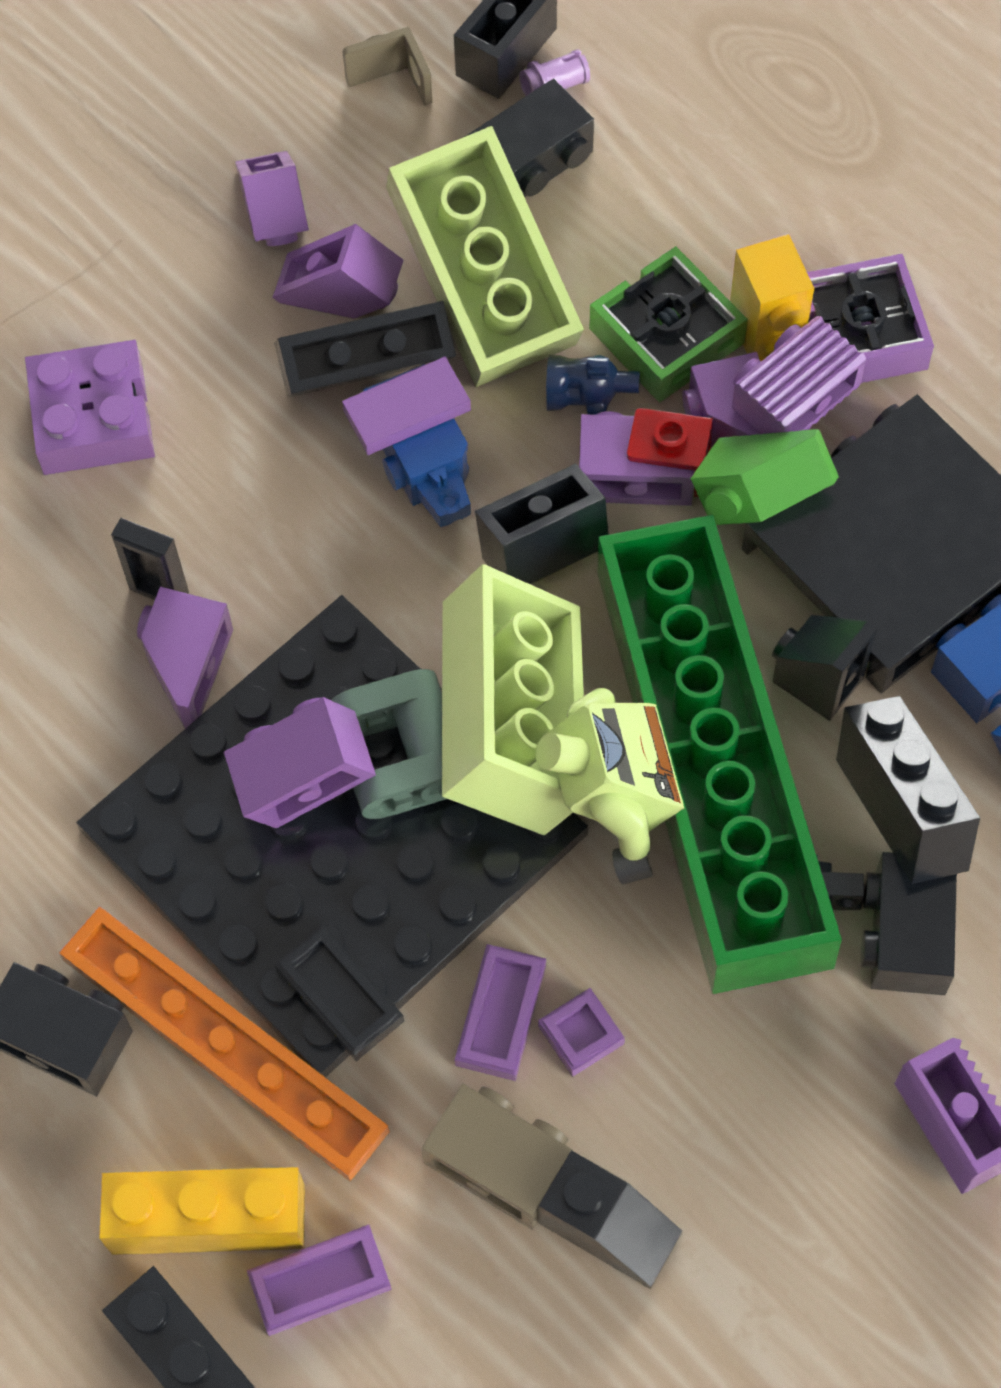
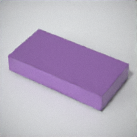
(406, 405)
(500, 1012)
(318, 1280)

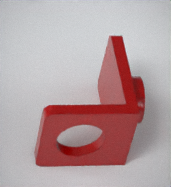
(669, 439)

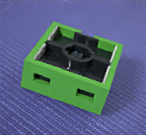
(667, 323)

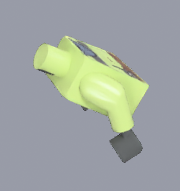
(615, 772)

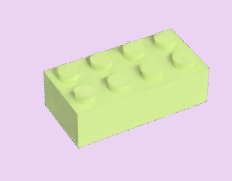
(484, 256)
(505, 684)

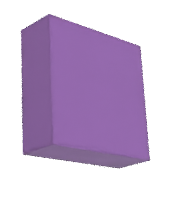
(581, 1032)

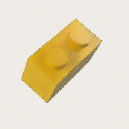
(770, 292)

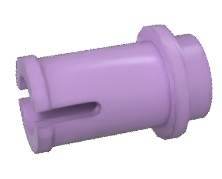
(566, 70)

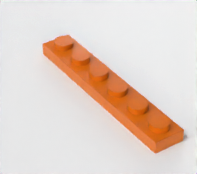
(225, 1043)

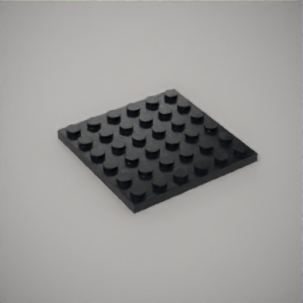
(244, 894)

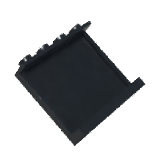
(896, 538)

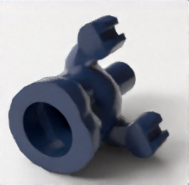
(586, 383)

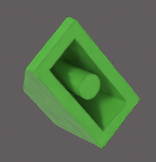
(762, 474)

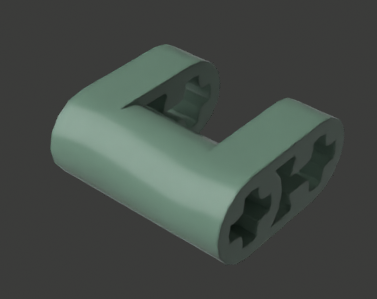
(415, 707)

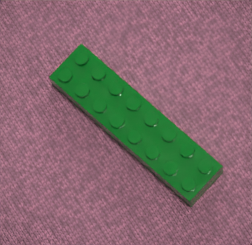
(742, 826)

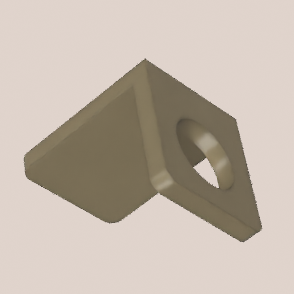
(386, 55)

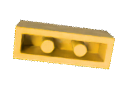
(202, 1210)

